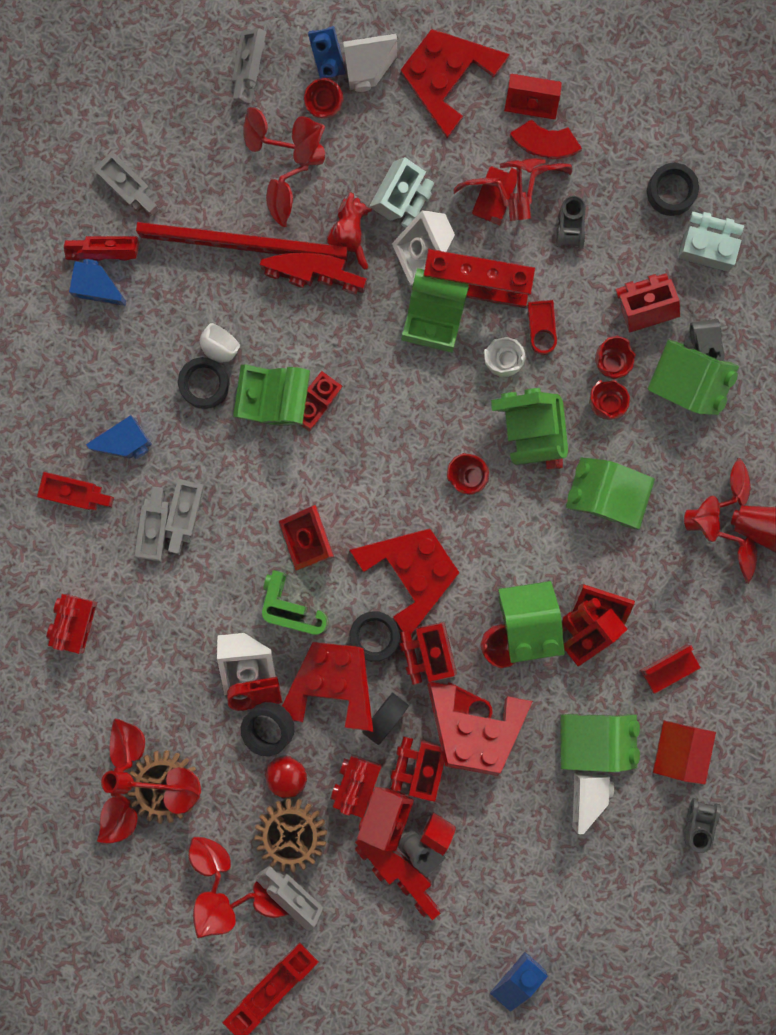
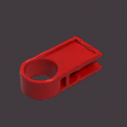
(542, 319)
(257, 691)
(464, 699)

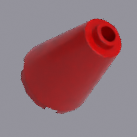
(757, 524)

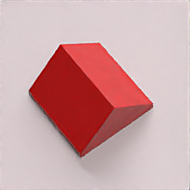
(306, 538)
(620, 605)
(684, 752)

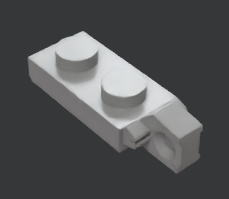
(247, 64)
(126, 183)
(183, 514)
(152, 526)
(291, 897)

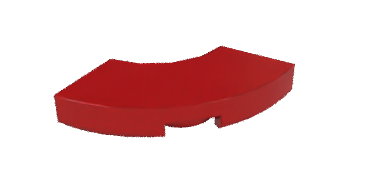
(544, 142)

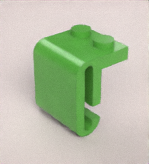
(434, 312)
(693, 379)
(272, 395)
(535, 424)
(610, 492)
(274, 586)
(532, 621)
(599, 742)

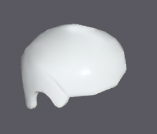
(218, 343)
(504, 357)

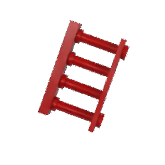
(487, 278)

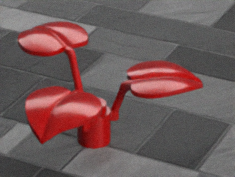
(307, 152)
(518, 203)
(707, 519)
(116, 817)
(211, 910)

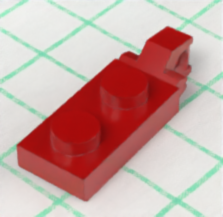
(102, 248)
(72, 492)

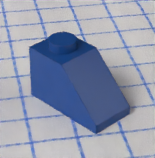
(93, 283)
(122, 440)
(519, 982)

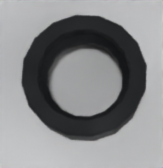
(676, 169)
(189, 368)
(388, 621)
(386, 718)
(252, 739)

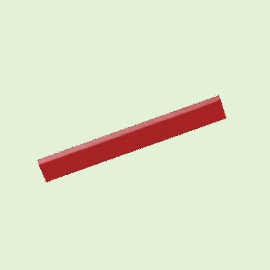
(236, 241)

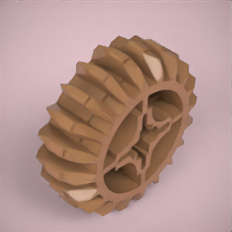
(154, 807)
(272, 850)

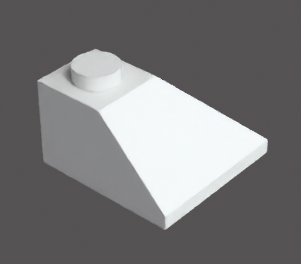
(369, 60)
(425, 232)
(242, 660)
(590, 799)

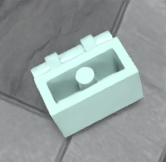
(399, 188)
(709, 247)

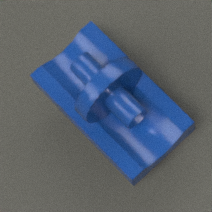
(327, 52)

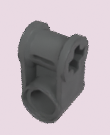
(571, 228)
(707, 338)
(701, 823)
(421, 855)

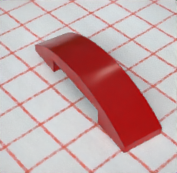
(270, 990)

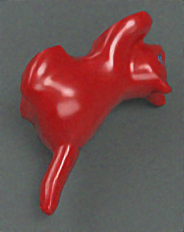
(347, 230)

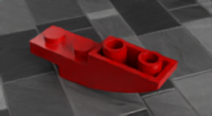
(303, 267)
(394, 865)

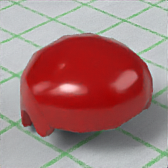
(323, 98)
(615, 357)
(609, 399)
(468, 473)
(495, 647)
(285, 777)

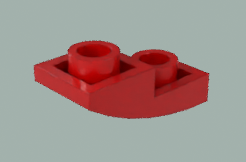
(319, 398)
(438, 833)

